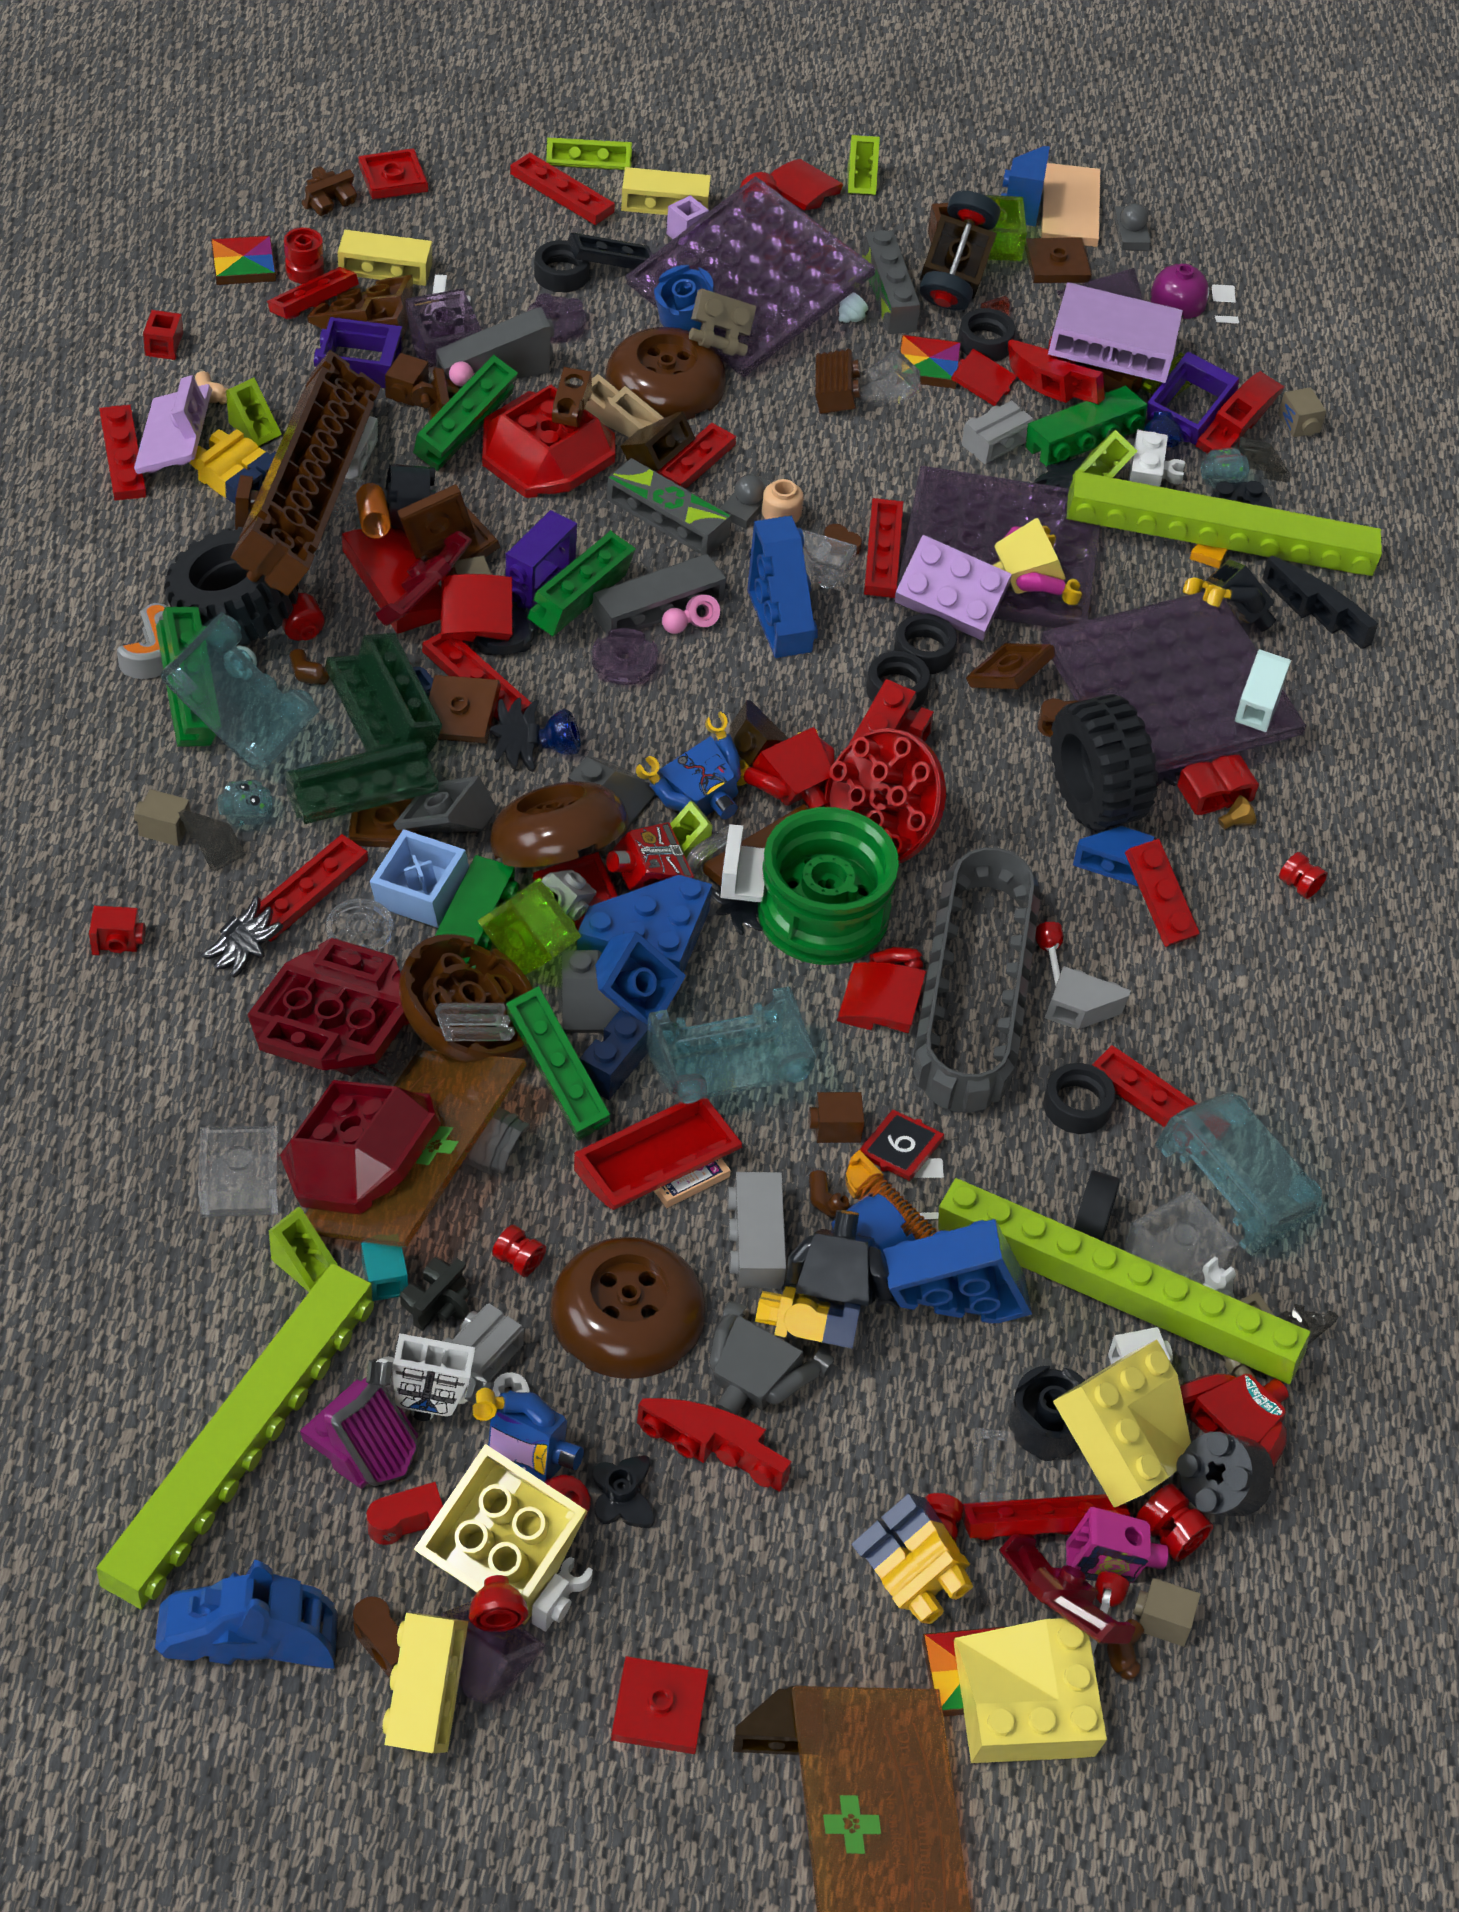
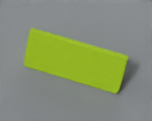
(589, 153)

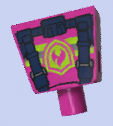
(1113, 1545)

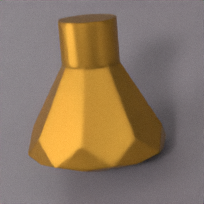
(1239, 814)

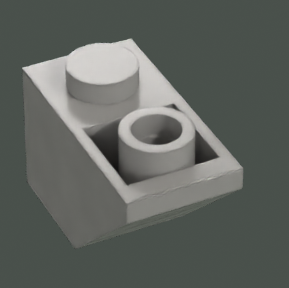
(1084, 999)

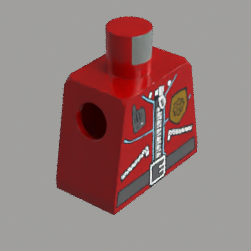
(648, 856)

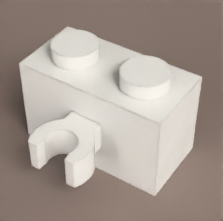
(1149, 462)

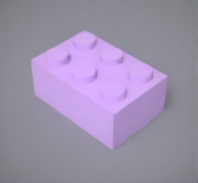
(953, 587)

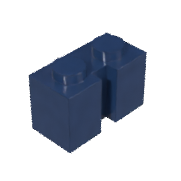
(617, 1055)

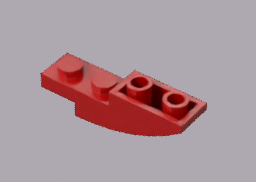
(1054, 377)
(1240, 412)
(703, 1429)

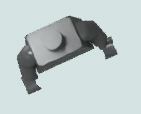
(757, 1364)

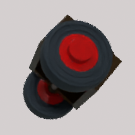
(959, 251)

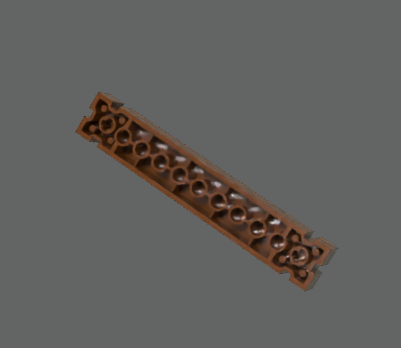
(306, 475)

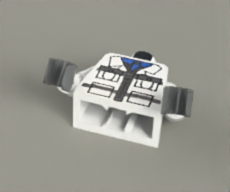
(428, 1376)

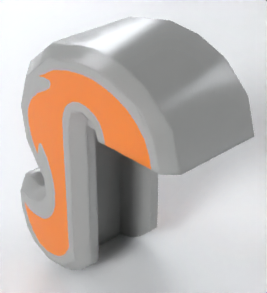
(143, 659)

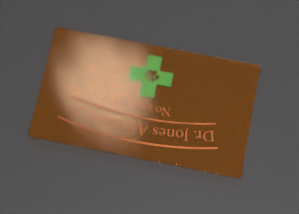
(465, 1101)
(879, 1800)

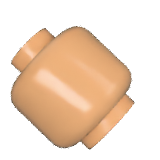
(782, 499)

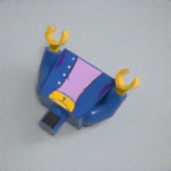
(527, 1432)

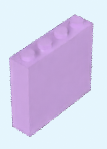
(1116, 332)

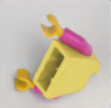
(1033, 563)

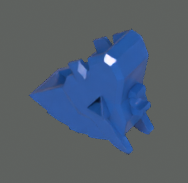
(249, 1620)

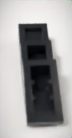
(1313, 596)

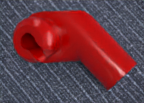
(897, 955)

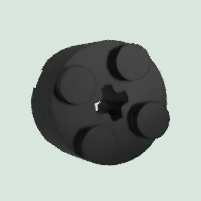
(406, 486)
(1035, 1417)
(1226, 1474)

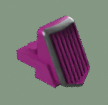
(364, 1435)

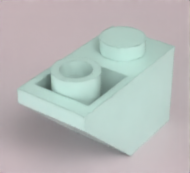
(1262, 690)

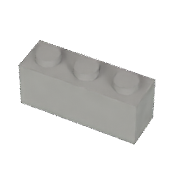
(757, 1230)

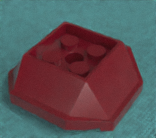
(331, 1008)
(358, 1145)

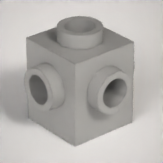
(570, 892)

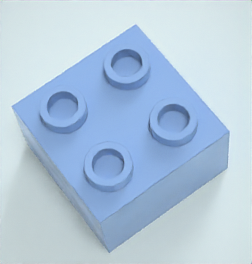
(419, 877)

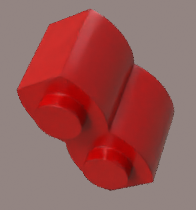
(1217, 784)

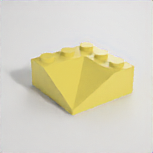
(1129, 1422)
(502, 1525)
(1030, 1693)

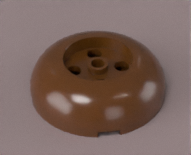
(668, 371)
(556, 823)
(439, 975)
(628, 1342)

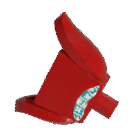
(1239, 1408)

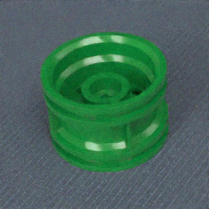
(827, 885)

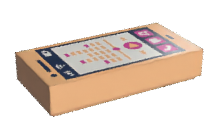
(693, 1183)

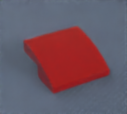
(805, 184)
(476, 606)
(881, 996)

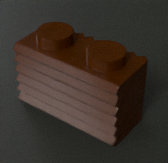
(836, 381)

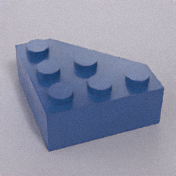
(781, 586)
(663, 913)
(960, 1273)

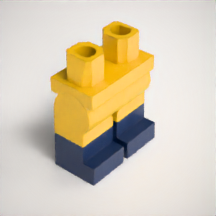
(228, 459)
(808, 1317)
(915, 1557)

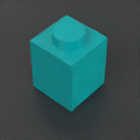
(384, 1269)

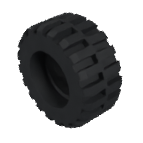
(216, 583)
(1104, 762)

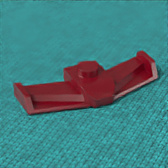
(424, 577)
(1063, 1591)

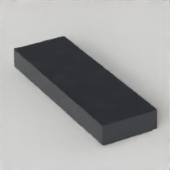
(608, 251)

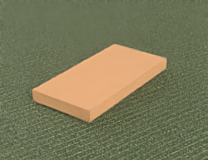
(1071, 203)

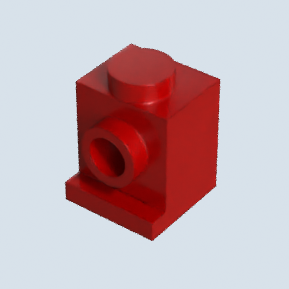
(162, 334)
(115, 929)

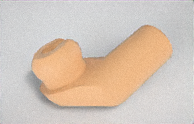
(218, 391)

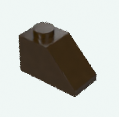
(659, 441)
(753, 732)
(769, 1727)

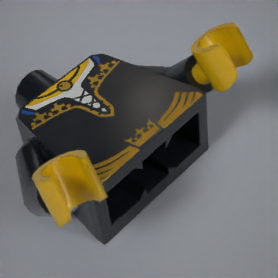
(1239, 590)

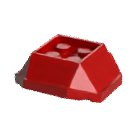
(540, 455)

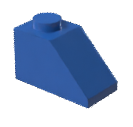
(1105, 853)

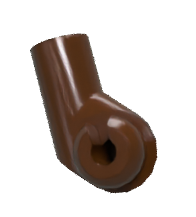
(822, 1198)

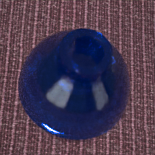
(1165, 424)
(561, 733)

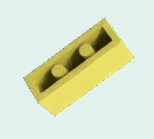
(656, 189)
(385, 256)
(425, 1683)

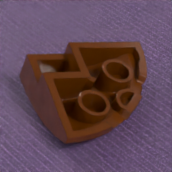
(378, 304)

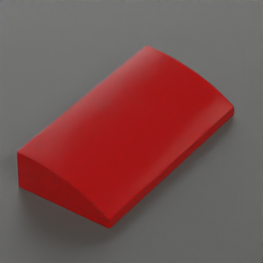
(383, 569)
(654, 1152)

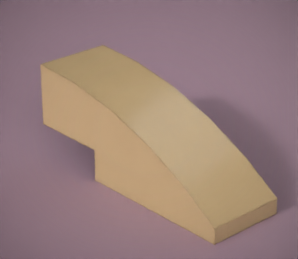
(619, 409)

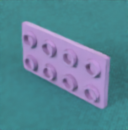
(173, 427)

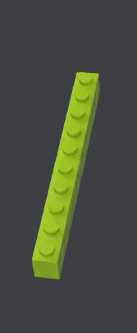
(1224, 523)
(1133, 1284)
(235, 1438)

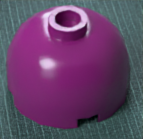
(1181, 288)

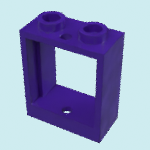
(362, 336)
(1203, 375)
(540, 556)

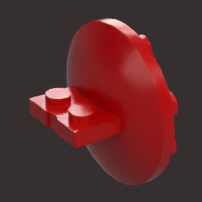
(893, 783)

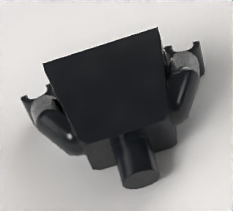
(841, 1266)

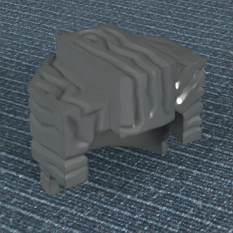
(496, 1142)

